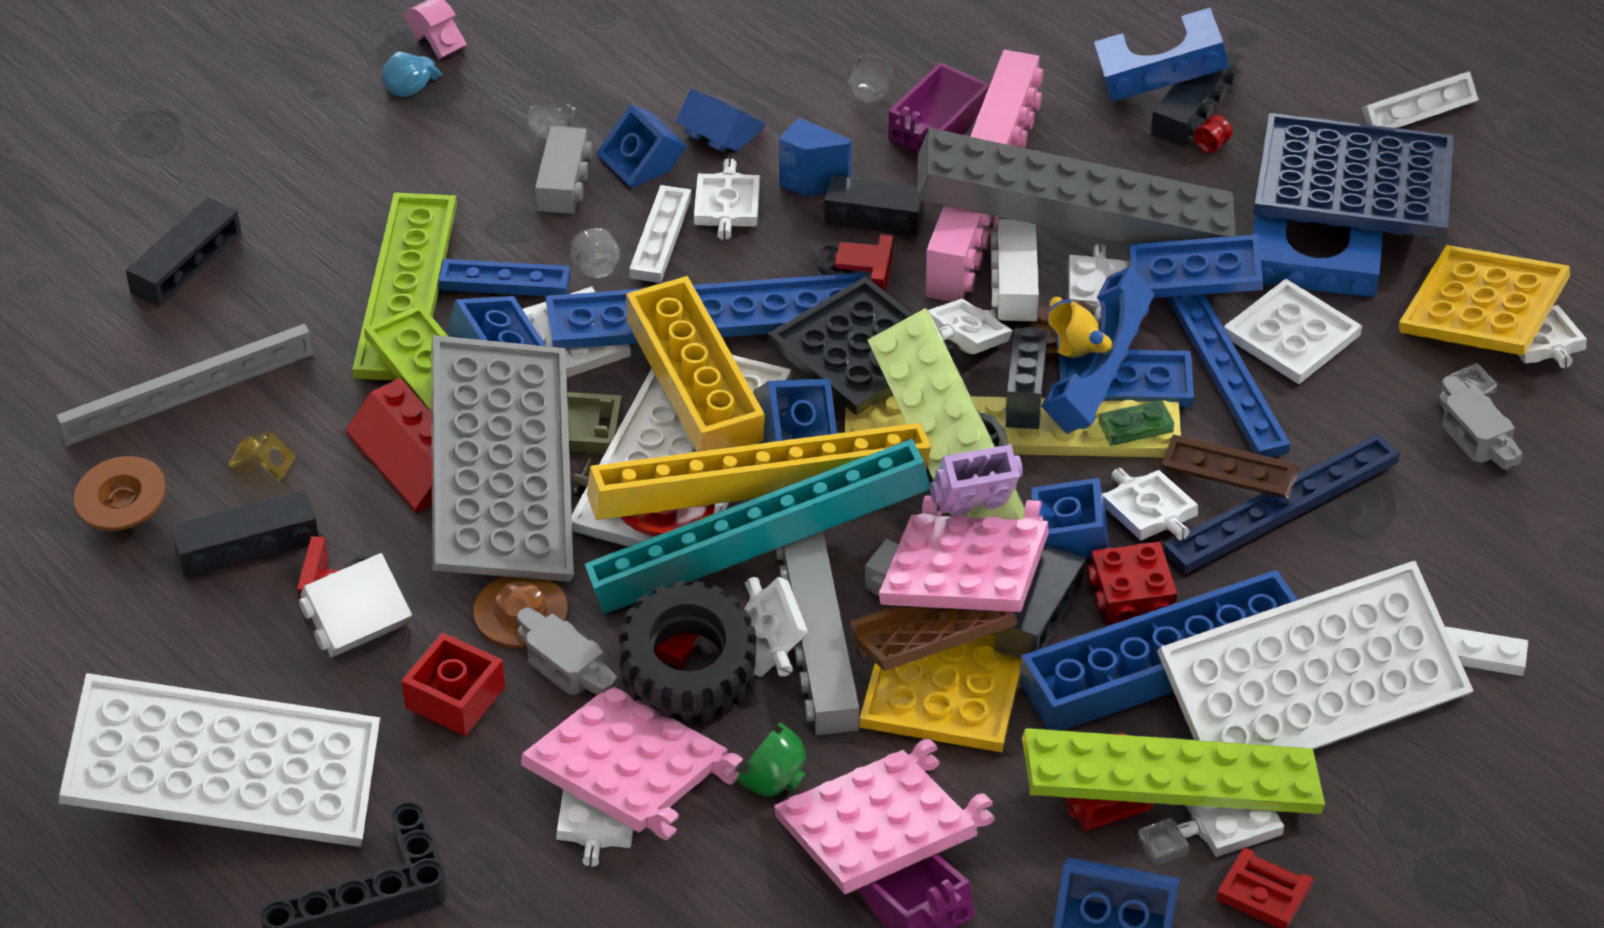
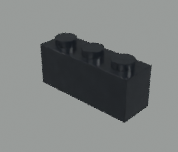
(873, 205)

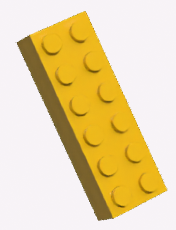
(694, 366)

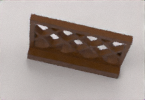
(922, 631)

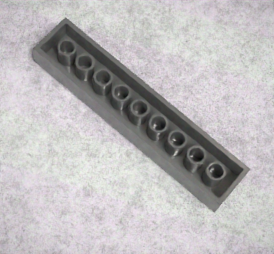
(1067, 192)

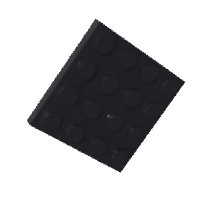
(834, 343)

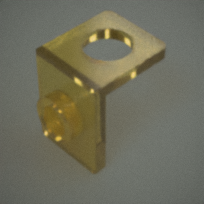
(259, 448)

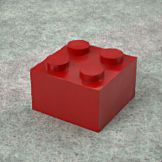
(453, 684)

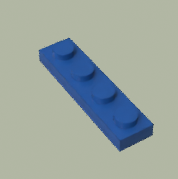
(504, 277)

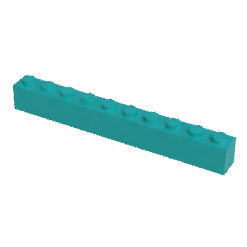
(759, 525)

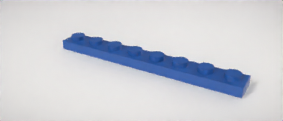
(1230, 375)

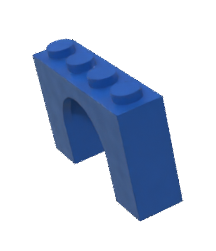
(1134, 74)
(1349, 273)

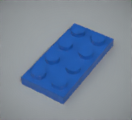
(1199, 265)
(1144, 376)

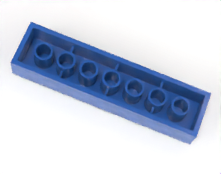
(1121, 662)

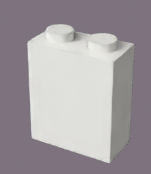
(354, 605)

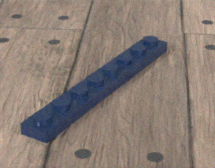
(1269, 511)

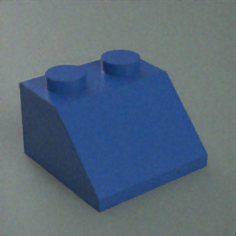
(717, 121)
(640, 147)
(811, 157)
(796, 409)
(1074, 516)

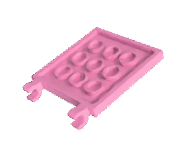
(965, 560)
(629, 760)
(880, 818)

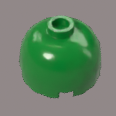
(775, 764)

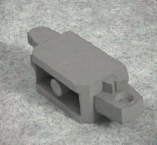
(1477, 424)
(564, 654)

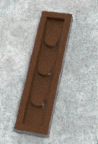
(1231, 466)

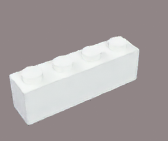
(1014, 270)

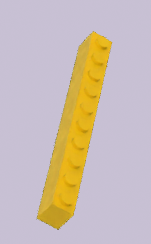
(733, 472)

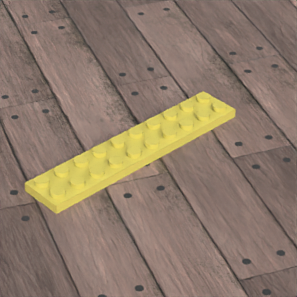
(1043, 441)

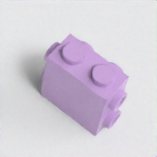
(976, 479)

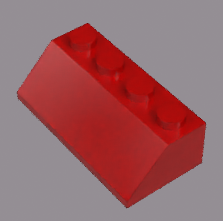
(397, 440)

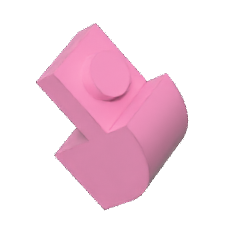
(435, 22)

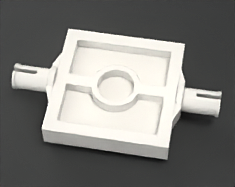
(727, 199)
(1088, 275)
(970, 326)
(1556, 340)
(1150, 504)
(776, 624)
(1230, 827)
(590, 828)

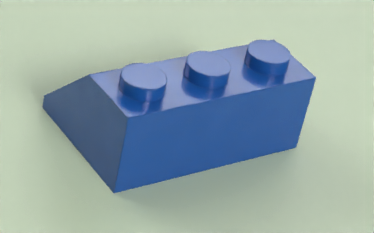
(492, 320)
(1114, 897)

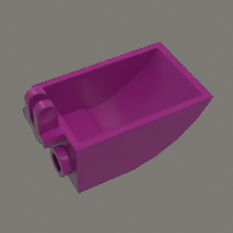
(940, 101)
(921, 896)

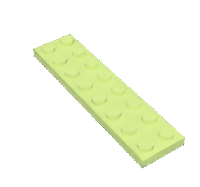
(935, 396)

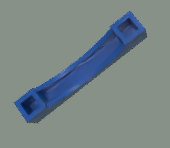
(1077, 398)

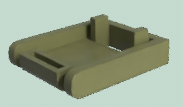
(584, 421)

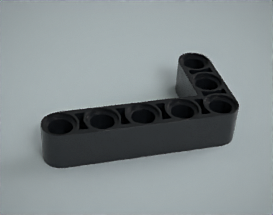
(378, 896)

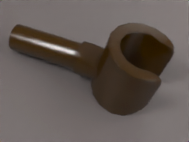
(581, 479)

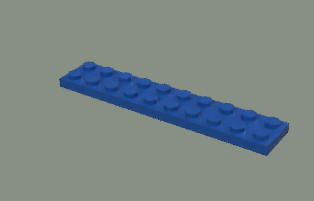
(734, 307)

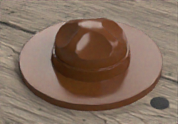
(120, 493)
(503, 598)

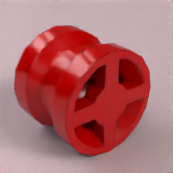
(1213, 134)

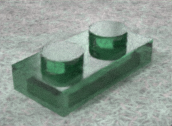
(1136, 422)

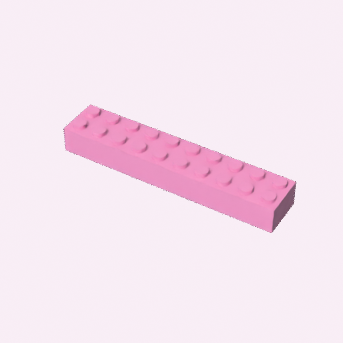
(961, 233)

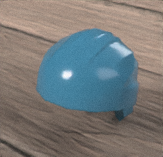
(408, 73)

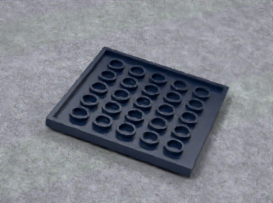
(1355, 176)

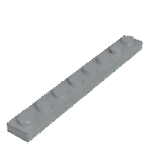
(184, 385)

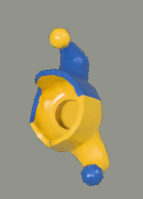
(1075, 329)

